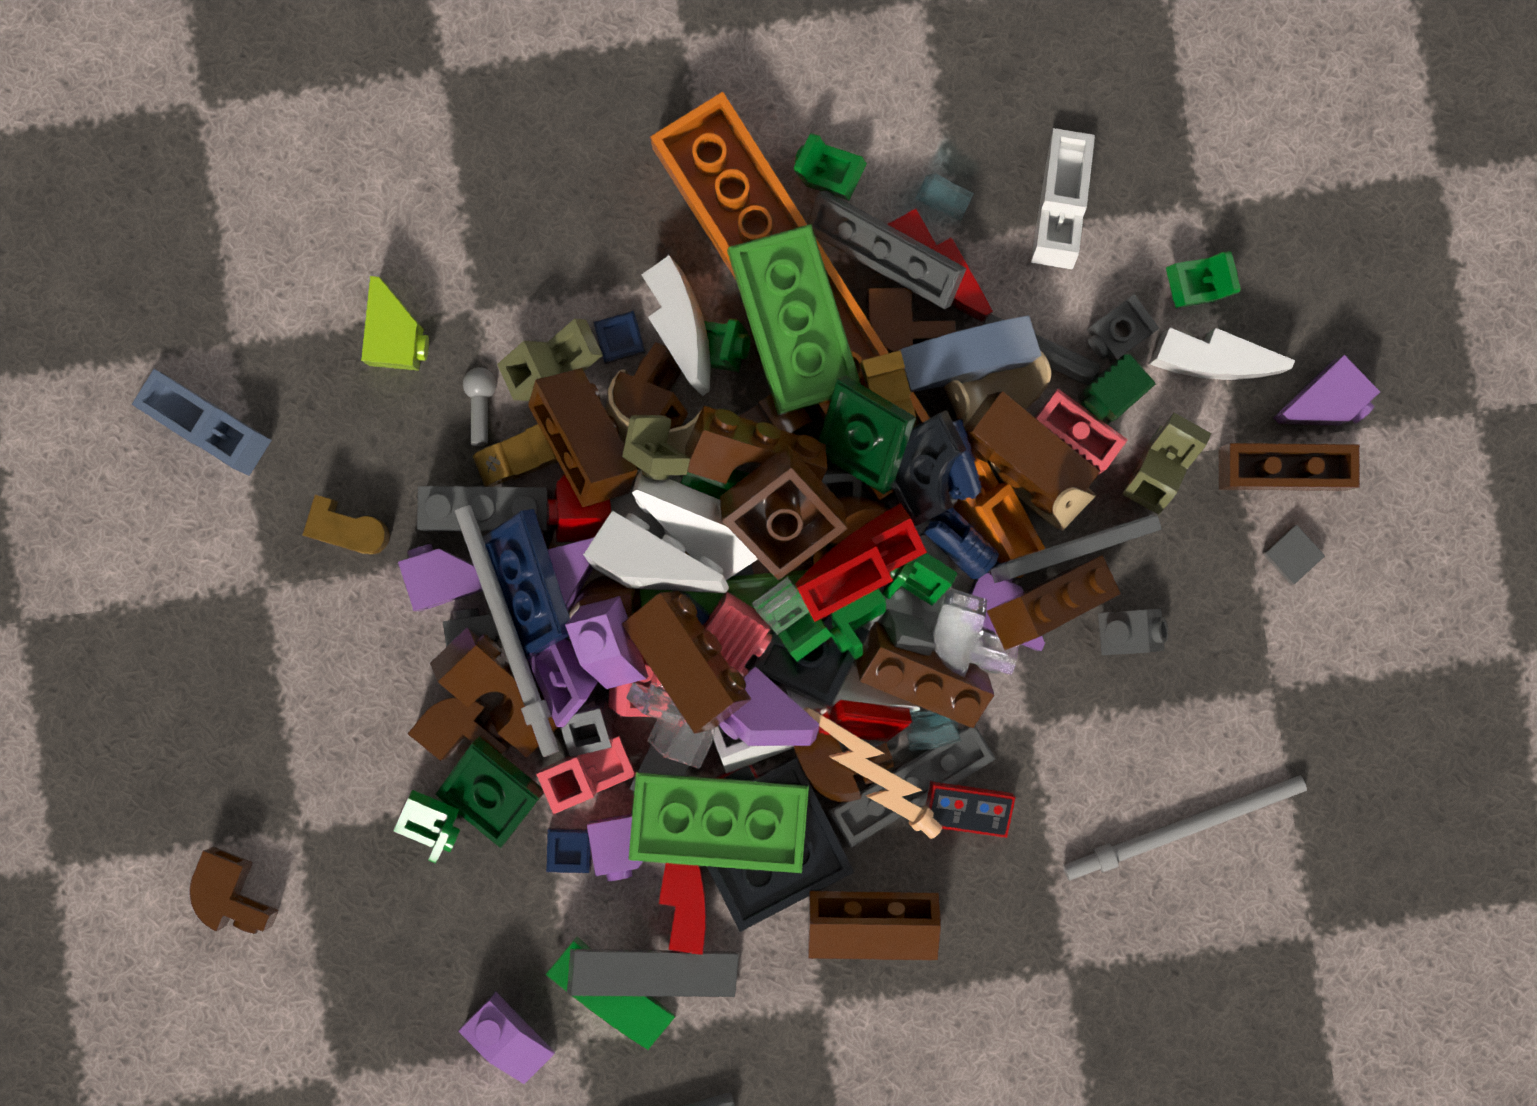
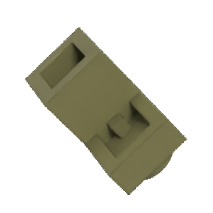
(531, 360)
(1165, 463)

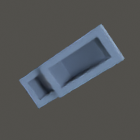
(971, 354)
(201, 422)

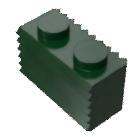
(1116, 389)

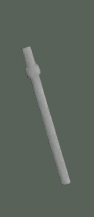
(535, 711)
(1107, 856)

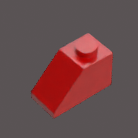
(572, 520)

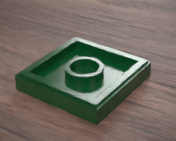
(865, 434)
(490, 792)

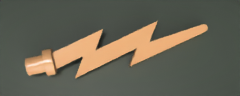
(919, 817)

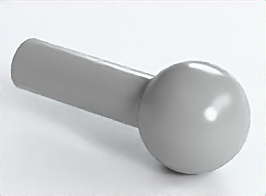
(479, 386)

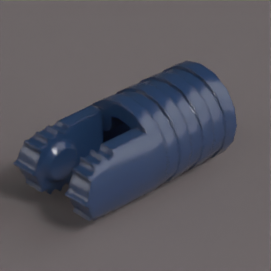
(963, 476)
(962, 543)

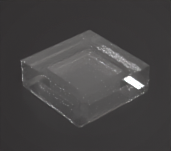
(781, 606)

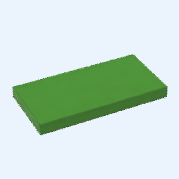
(793, 317)
(718, 822)

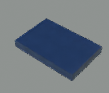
(528, 582)

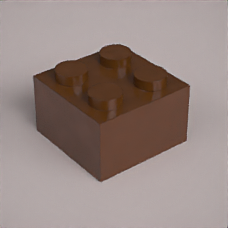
(783, 512)

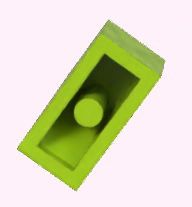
(391, 332)

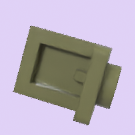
(648, 447)

